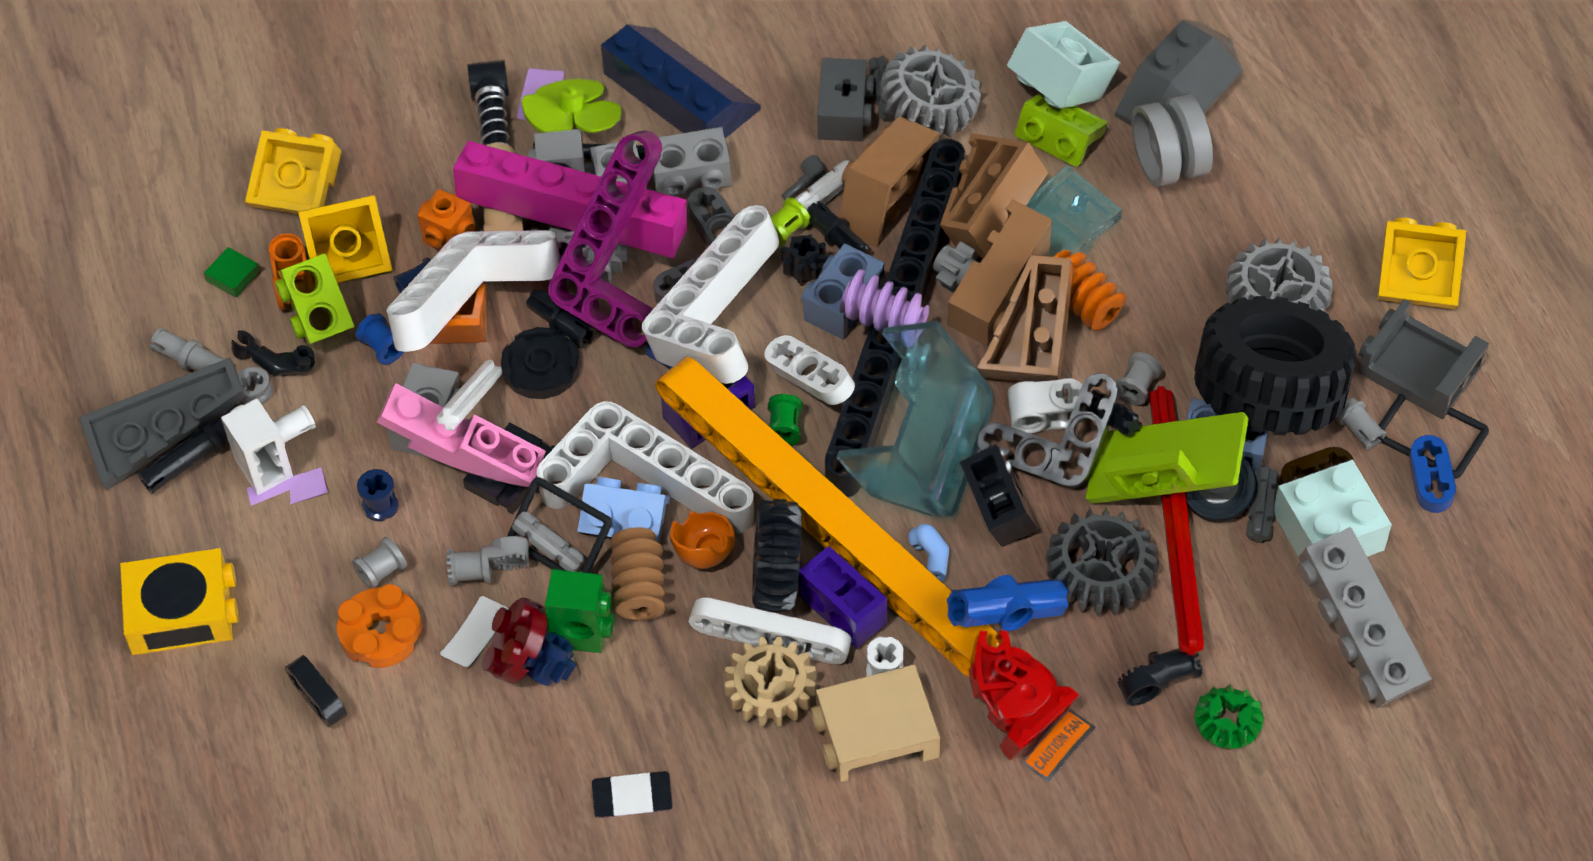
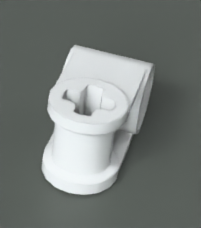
(1042, 404)

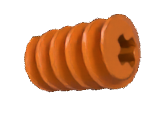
(1091, 295)

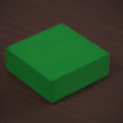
(232, 272)

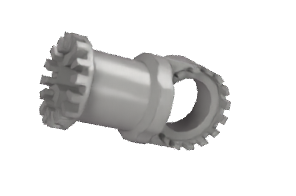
(478, 565)

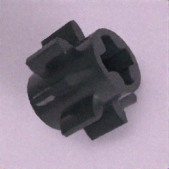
(803, 258)

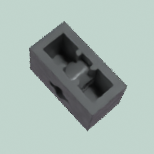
(843, 99)

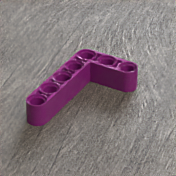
(603, 243)

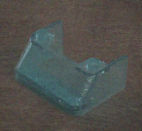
(939, 428)

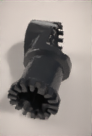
(1150, 679)

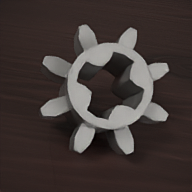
(954, 264)

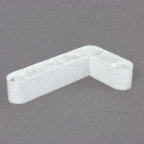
(459, 270)
(685, 315)
(646, 462)

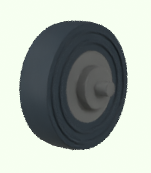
(1224, 502)

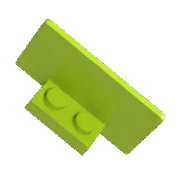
(1169, 458)

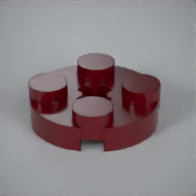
(516, 637)

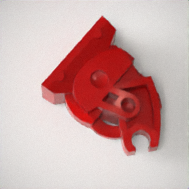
(1016, 690)

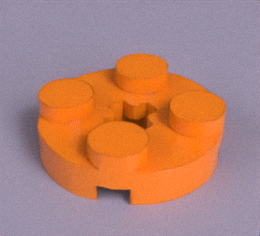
(375, 605)

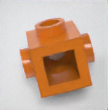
(444, 218)

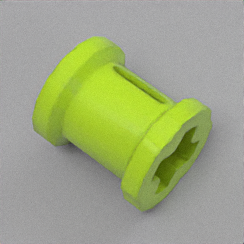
(789, 219)

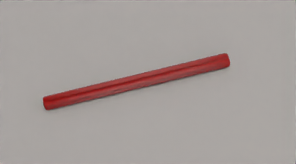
(1179, 545)

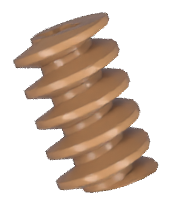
(637, 574)

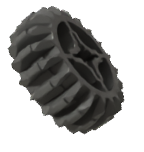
(1106, 547)

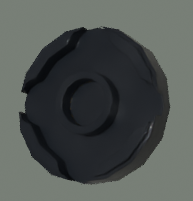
(540, 363)

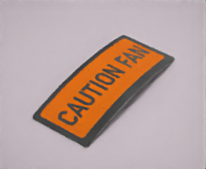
(1058, 744)

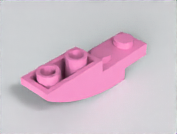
(471, 446)

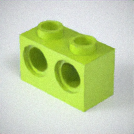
(324, 296)

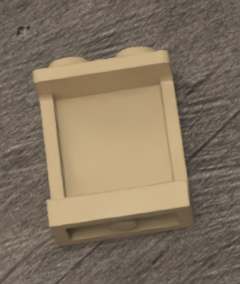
(875, 720)

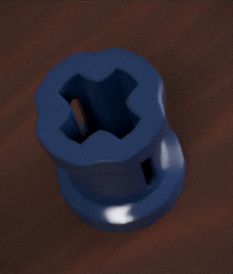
(377, 494)

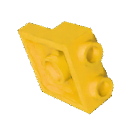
(292, 171)
(1421, 263)

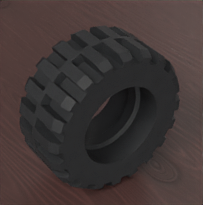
(1275, 364)

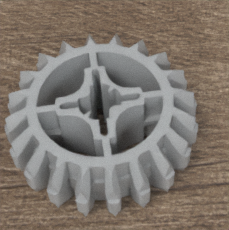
(930, 90)
(1264, 267)

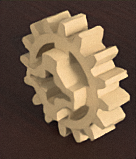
(784, 692)

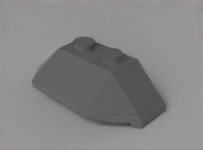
(1187, 61)

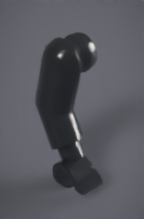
(277, 364)

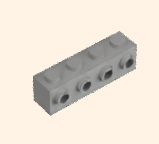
(1363, 618)

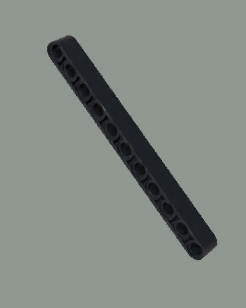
(910, 269)

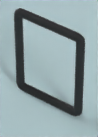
(1484, 430)
(538, 481)

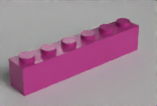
(561, 195)

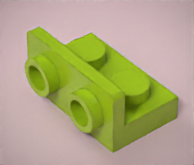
(1059, 130)

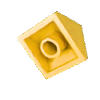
(349, 237)

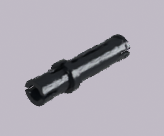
(207, 439)

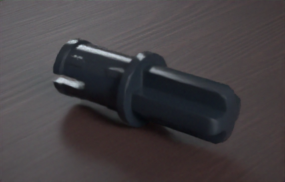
(834, 229)
(560, 319)

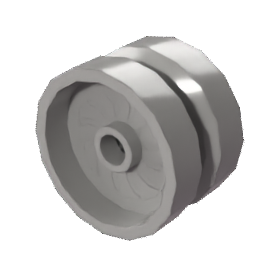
(1172, 140)

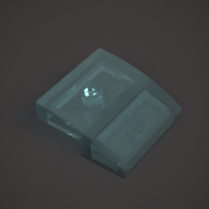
(1076, 211)

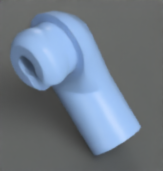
(929, 539)

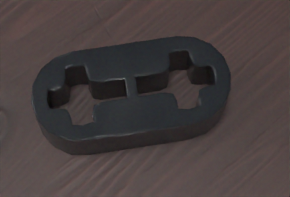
(315, 691)

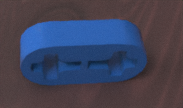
(1440, 472)

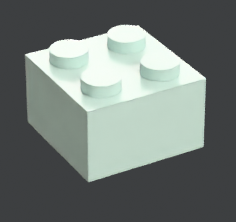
(1062, 64)
(1330, 503)

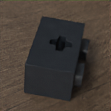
(999, 495)

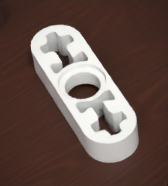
(815, 381)

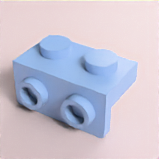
(625, 507)

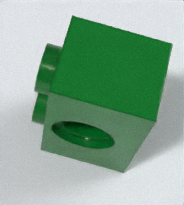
(579, 609)

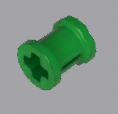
(784, 416)

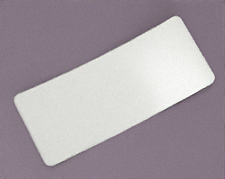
(473, 633)

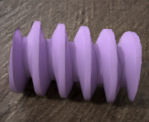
(880, 306)

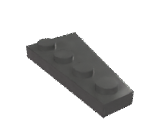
(151, 422)

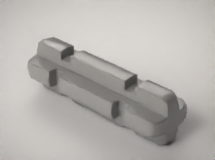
(548, 542)

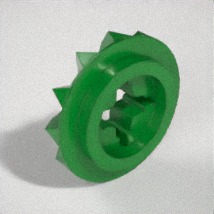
(1222, 731)

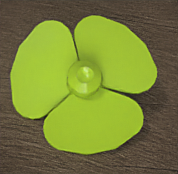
(563, 105)

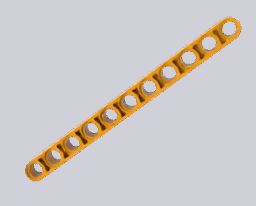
(824, 509)

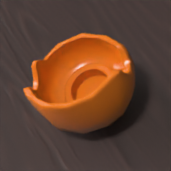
(703, 539)

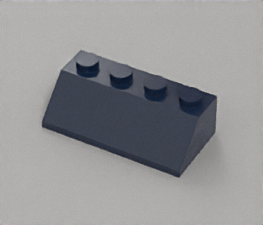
(674, 81)

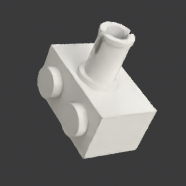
(260, 442)

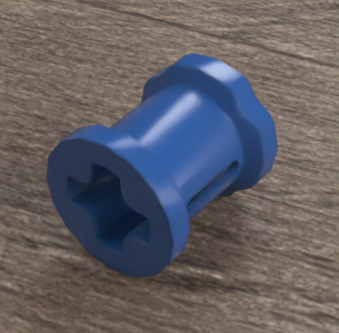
(378, 336)

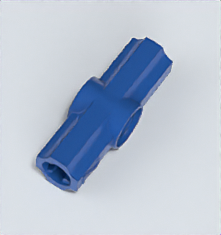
(1007, 603)

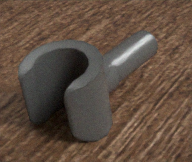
(813, 171)

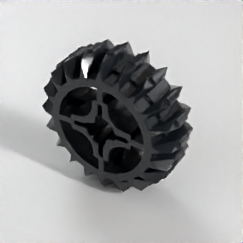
(776, 555)

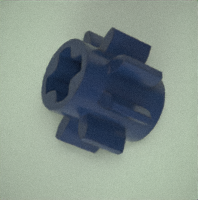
(552, 661)

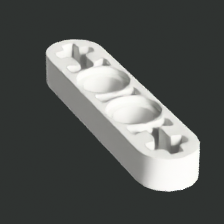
(748, 624)

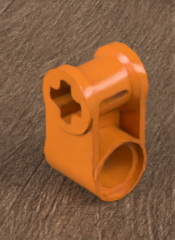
(284, 247)

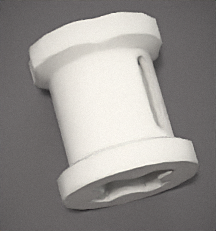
(884, 655)

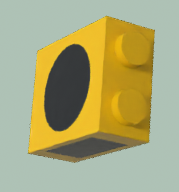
(178, 601)

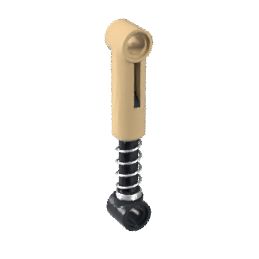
(489, 88)

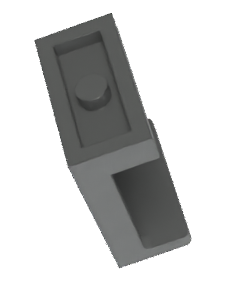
(1420, 361)

